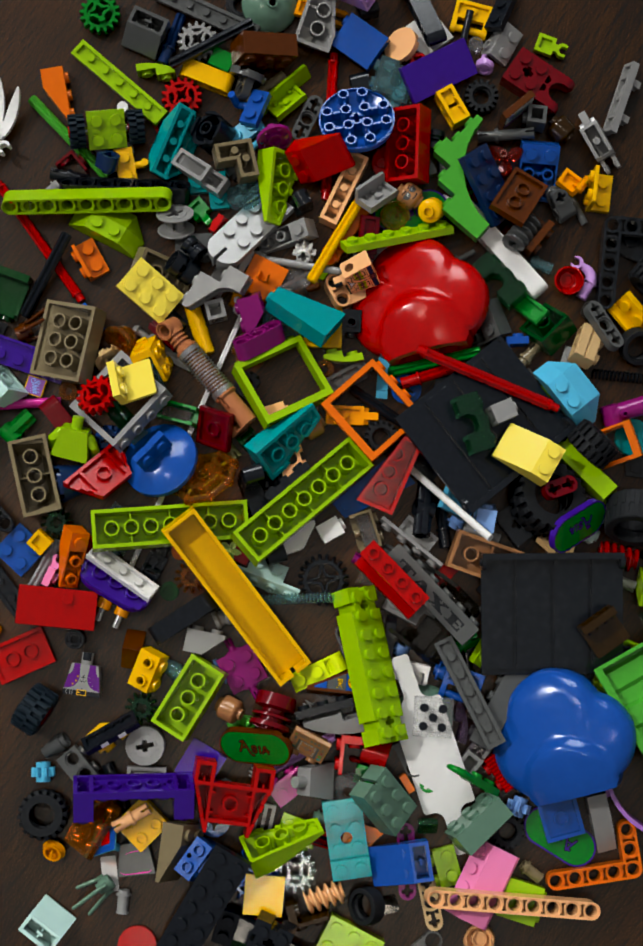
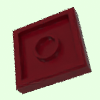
(215, 428)

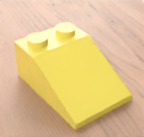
(528, 454)

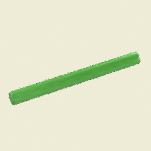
(62, 130)

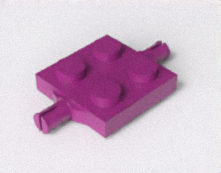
(243, 668)

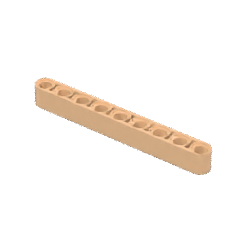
(520, 907)

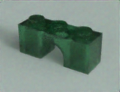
(512, 290)
(470, 407)

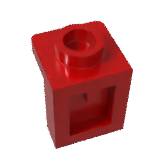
(217, 223)

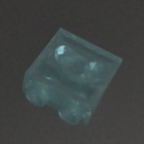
(389, 81)

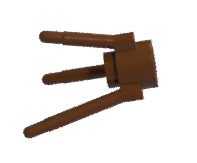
(25, 330)

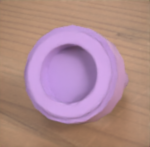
(484, 65)

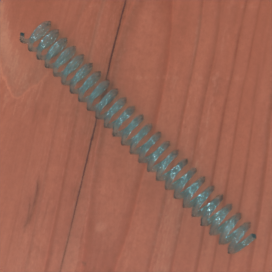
(294, 597)

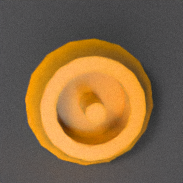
(53, 850)

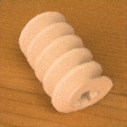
(324, 896)

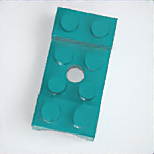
(352, 858)

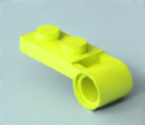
(319, 671)

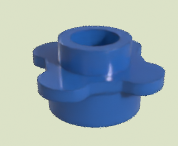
(439, 671)

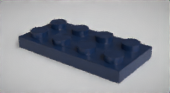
(484, 180)

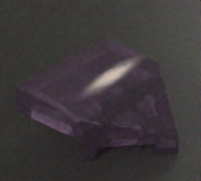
(460, 716)

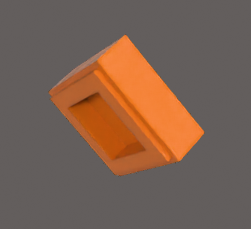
(406, 782)

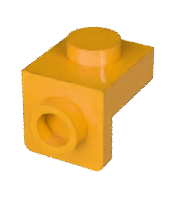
(571, 182)

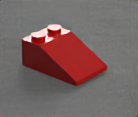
(319, 157)

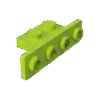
(287, 94)

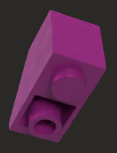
(251, 310)

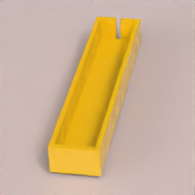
(235, 595)

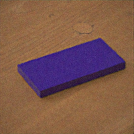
(437, 70)

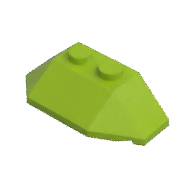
(115, 230)

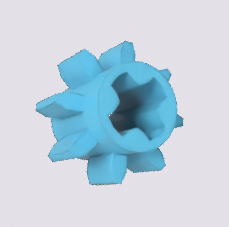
(43, 771)

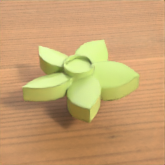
(231, 549)

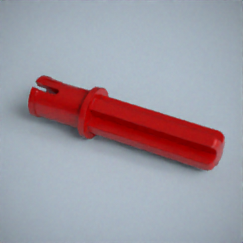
(424, 376)

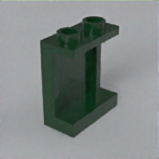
(13, 293)

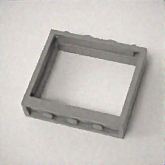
(139, 421)

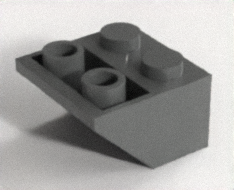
(145, 32)
(493, 326)

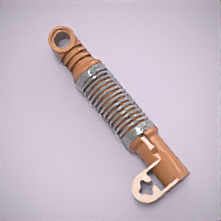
(206, 373)

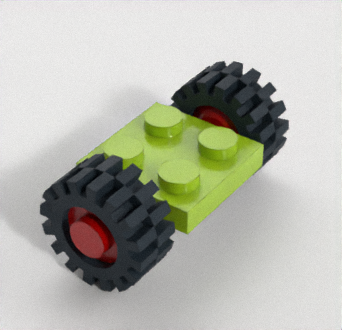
(106, 129)

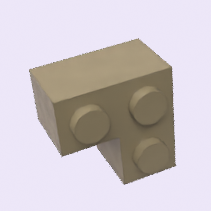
(239, 155)

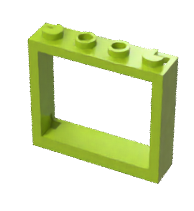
(264, 418)

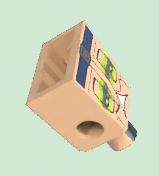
(357, 273)

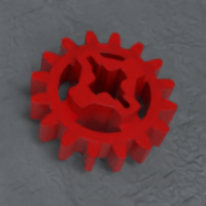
(185, 90)
(96, 396)

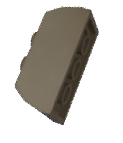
(34, 475)

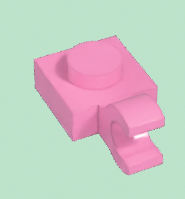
(52, 576)

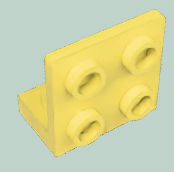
(131, 381)

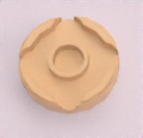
(402, 44)

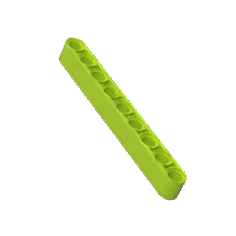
(77, 199)

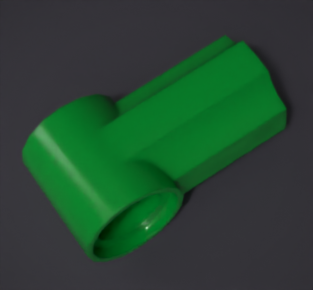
(17, 427)

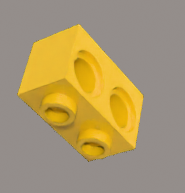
(451, 106)

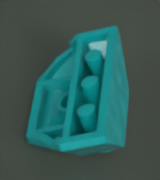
(170, 138)

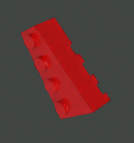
(390, 479)

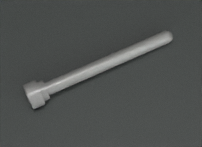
(298, 264)

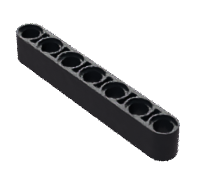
(179, 188)

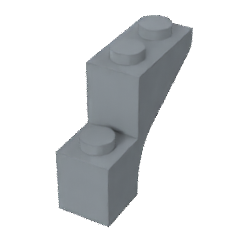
(206, 287)

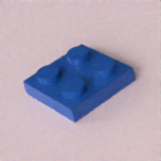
(16, 552)
(561, 820)

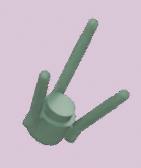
(104, 885)

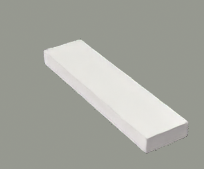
(124, 573)

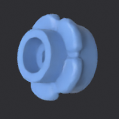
(455, 522)
(400, 649)

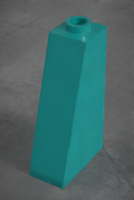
(304, 315)

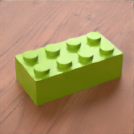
(189, 697)

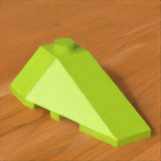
(274, 183)
(276, 846)

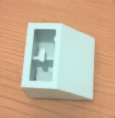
(47, 922)

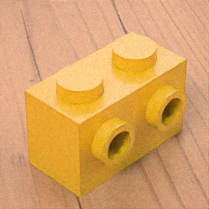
(148, 669)

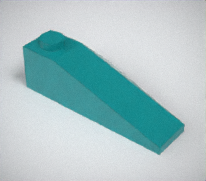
(279, 442)

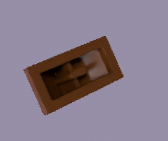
(131, 647)

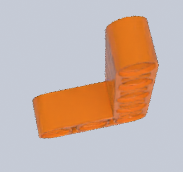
(603, 867)

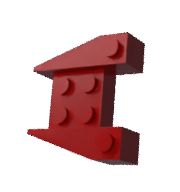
(231, 801)

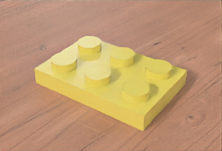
(150, 290)

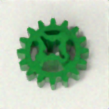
(91, 16)

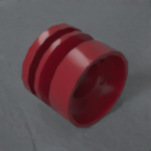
(273, 710)

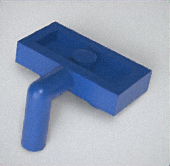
(253, 109)

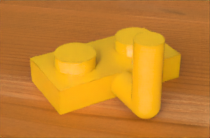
(127, 166)

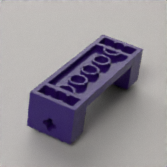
(133, 786)

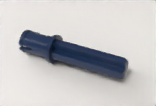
(169, 46)

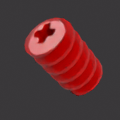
(631, 558)

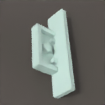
(269, 578)

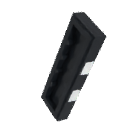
(110, 733)

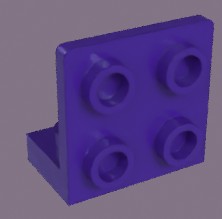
(199, 748)

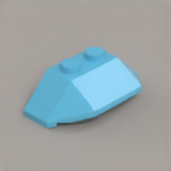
(570, 389)

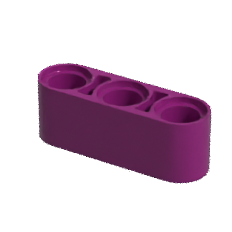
(259, 340)

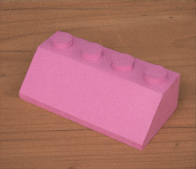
(484, 870)

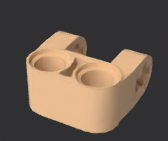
(333, 293)

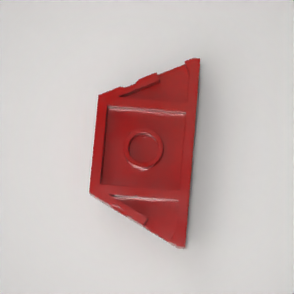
(101, 474)

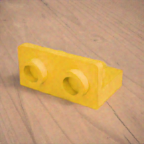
(627, 311)

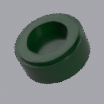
(169, 591)

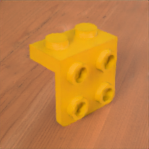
(153, 348)

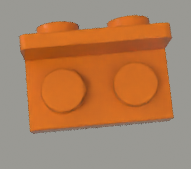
(90, 259)

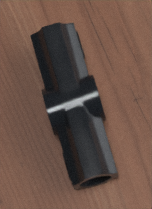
(423, 511)

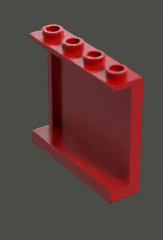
(391, 580)

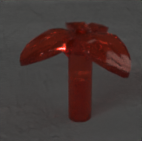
(501, 154)

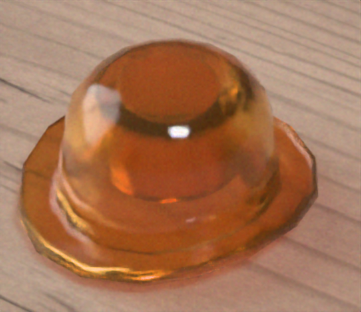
(121, 337)

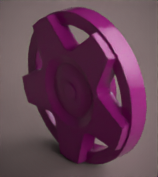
(274, 136)

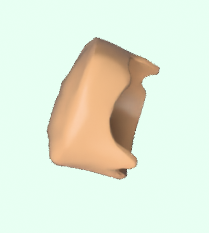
(477, 937)

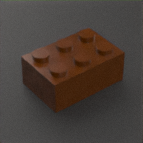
(264, 50)

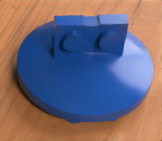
(359, 116)
(162, 461)

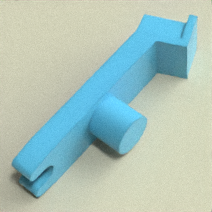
(381, 386)

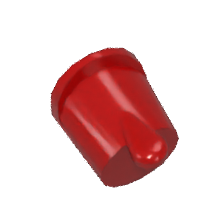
(374, 755)

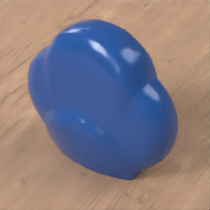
(564, 738)

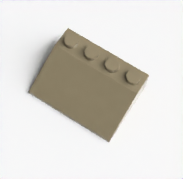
(68, 342)

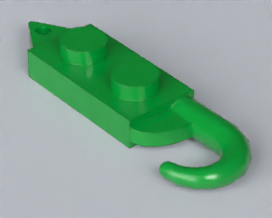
(475, 779)

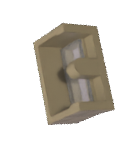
(365, 529)

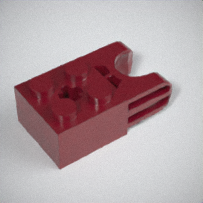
(540, 79)

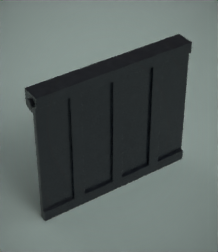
(439, 436)
(536, 604)

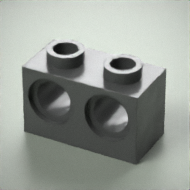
(84, 762)

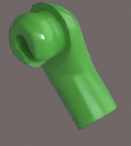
(243, 722)

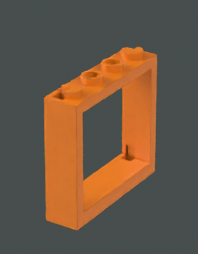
(344, 425)

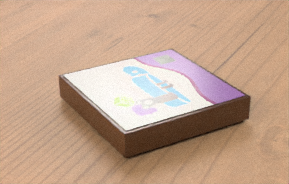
(516, 109)

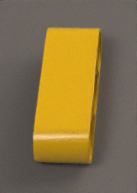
(207, 77)

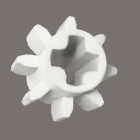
(304, 251)

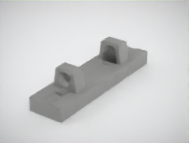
(625, 85)

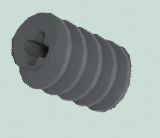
(519, 237)

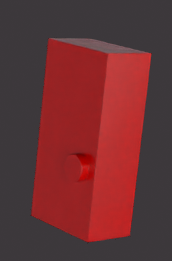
(409, 146)
(56, 607)

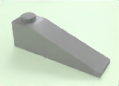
(317, 25)

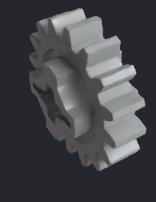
(195, 33)

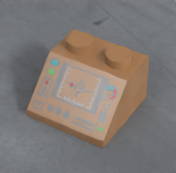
(309, 744)

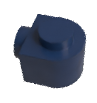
(107, 161)

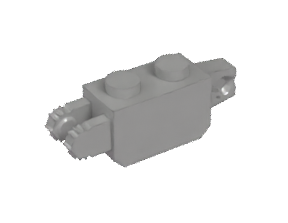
(597, 141)

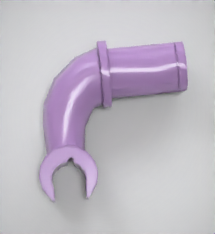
(589, 281)

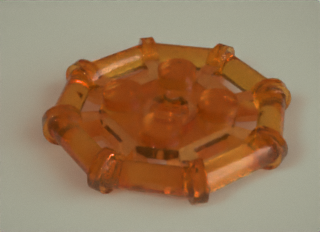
(214, 475)

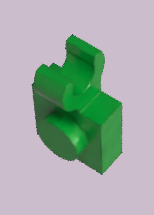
(201, 211)

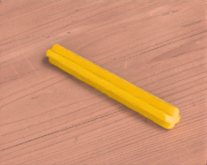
(333, 243)

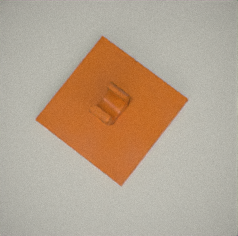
(265, 275)

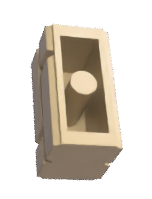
(585, 347)

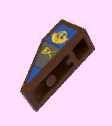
(335, 685)

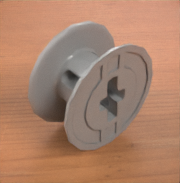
(180, 223)
(137, 738)

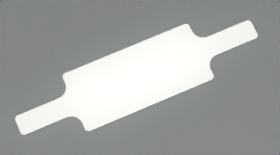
(430, 756)

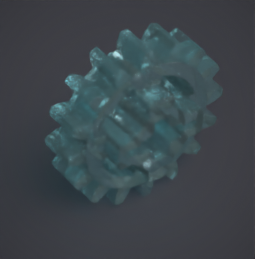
(304, 880)

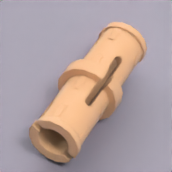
(131, 817)

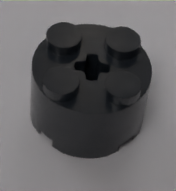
(211, 130)

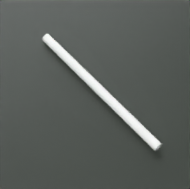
(451, 504)

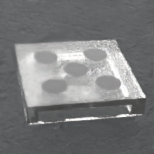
(433, 717)

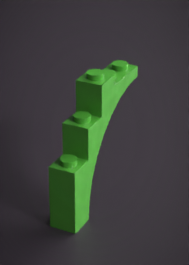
(460, 208)

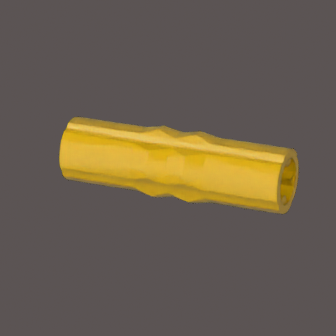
(199, 330)

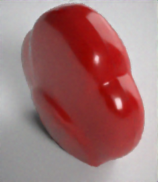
(422, 301)

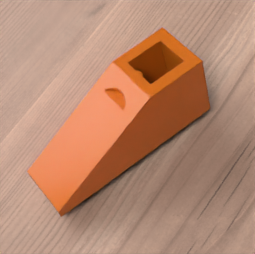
(55, 86)
(72, 554)

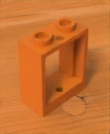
(632, 438)

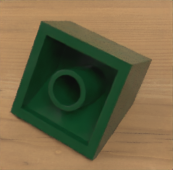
(551, 332)

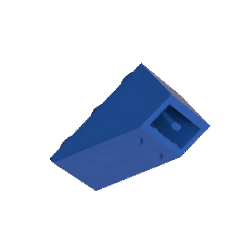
(540, 161)
(401, 863)

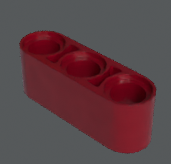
(55, 411)

